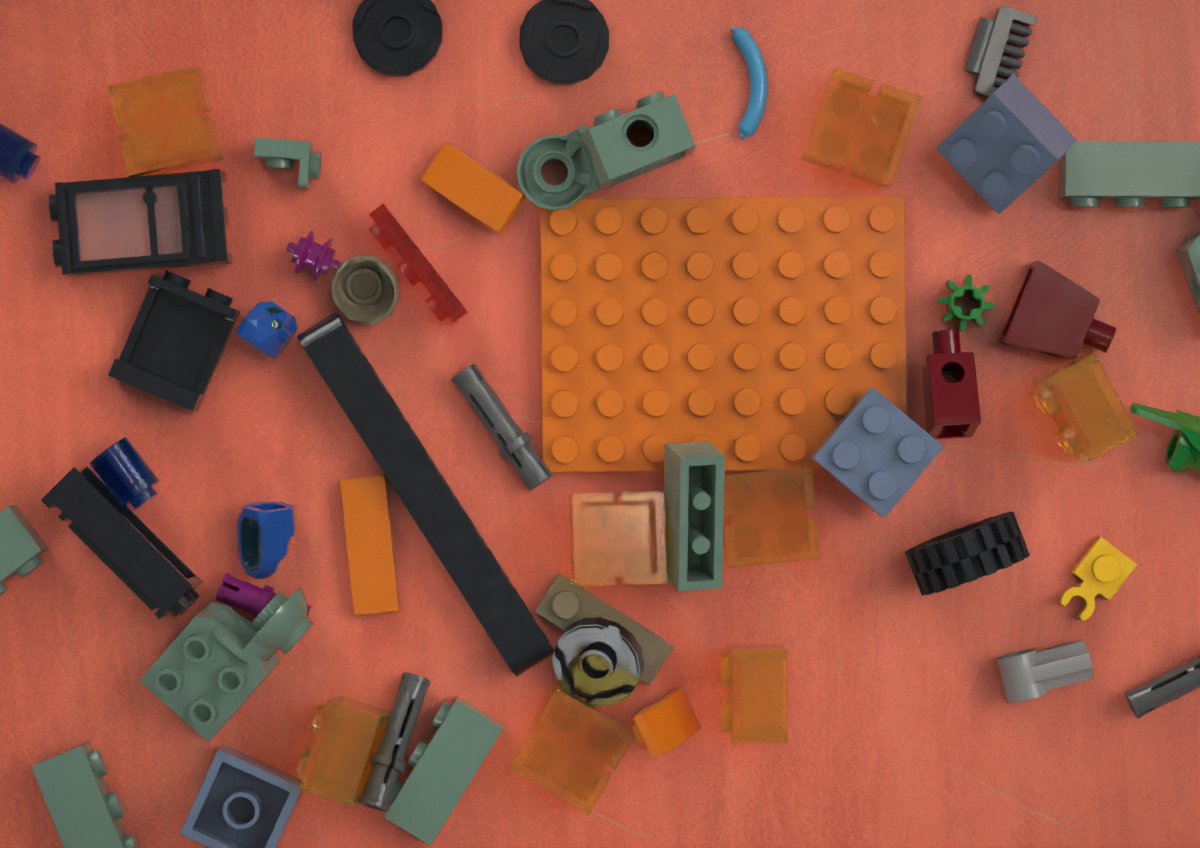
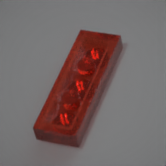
(416, 266)

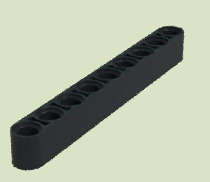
(426, 494)

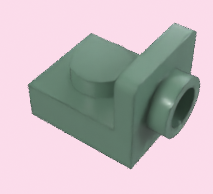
(282, 153)

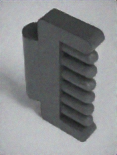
(990, 44)

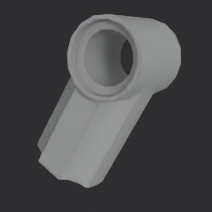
(1032, 672)

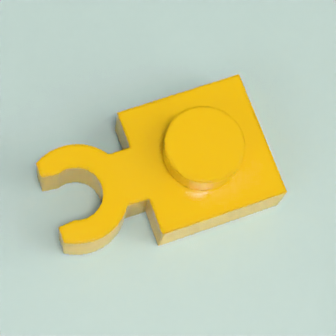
(1101, 572)

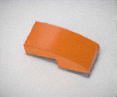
(473, 187)
(665, 723)

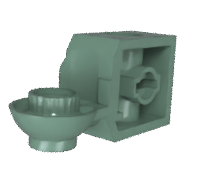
(603, 154)
(224, 660)

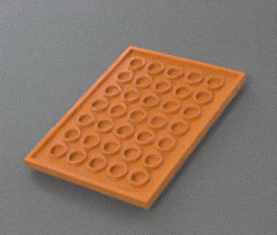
(716, 326)

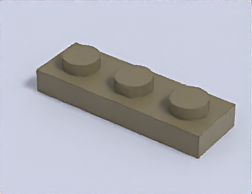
(567, 605)

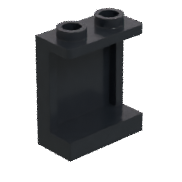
(176, 341)

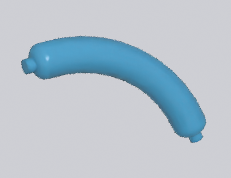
(758, 81)

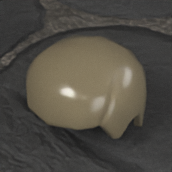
(365, 289)

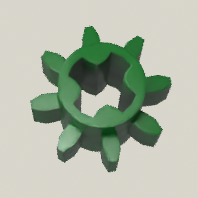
(973, 295)

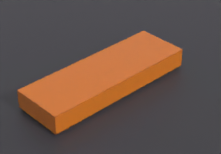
(369, 545)

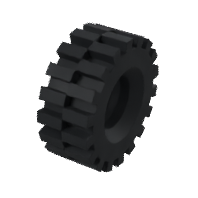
(967, 553)

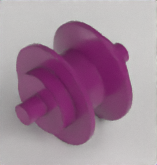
(313, 256)

